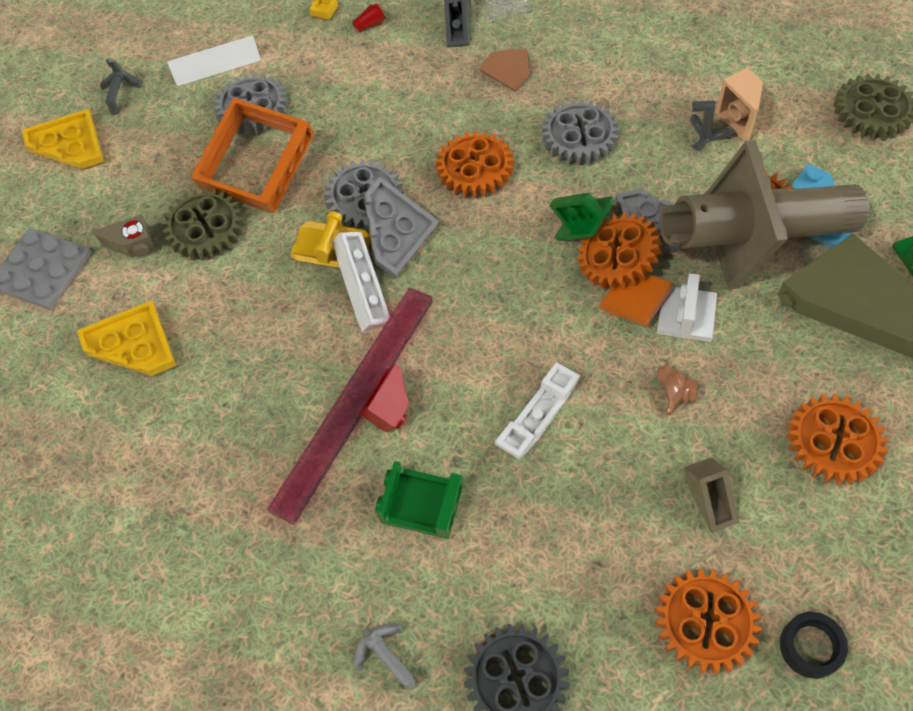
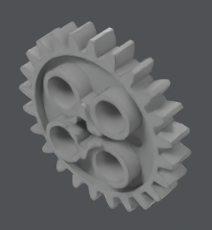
(256, 91)
(564, 136)
(350, 183)

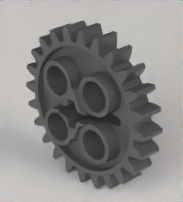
(542, 668)

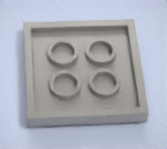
(41, 268)

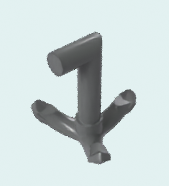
(114, 81)
(705, 131)

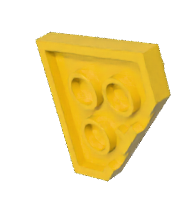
(66, 140)
(130, 340)

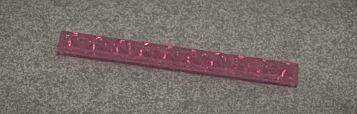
(344, 414)

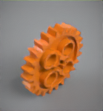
(474, 164)
(624, 239)
(865, 447)
(736, 627)

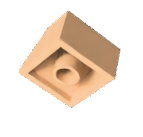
(740, 101)

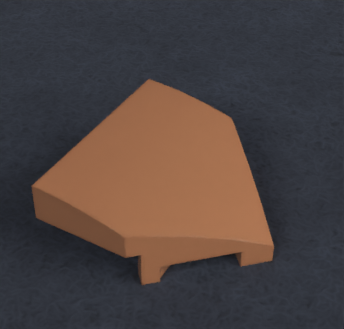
(507, 67)

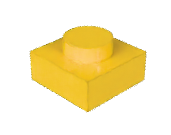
(323, 8)

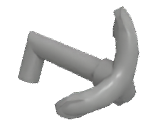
(372, 640)

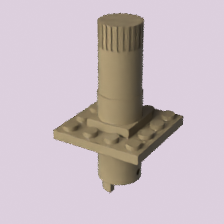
(752, 220)

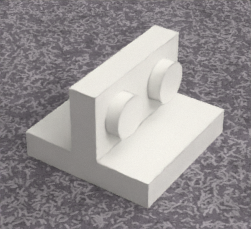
(688, 312)

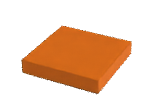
(638, 301)

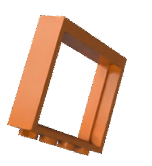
(285, 169)

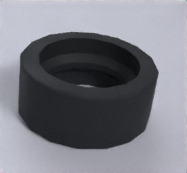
(831, 628)

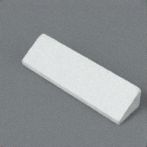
(214, 60)
(360, 280)

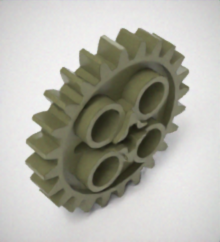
(874, 106)
(188, 235)

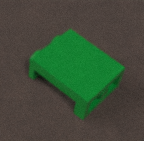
(419, 501)

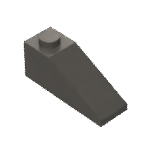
(457, 22)

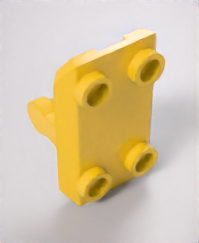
(316, 239)

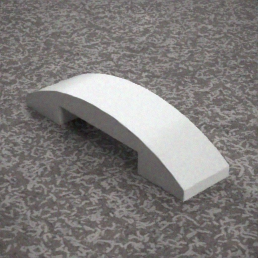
(539, 412)

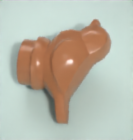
(677, 387)

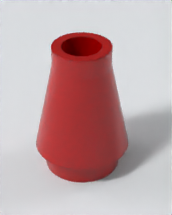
(369, 18)

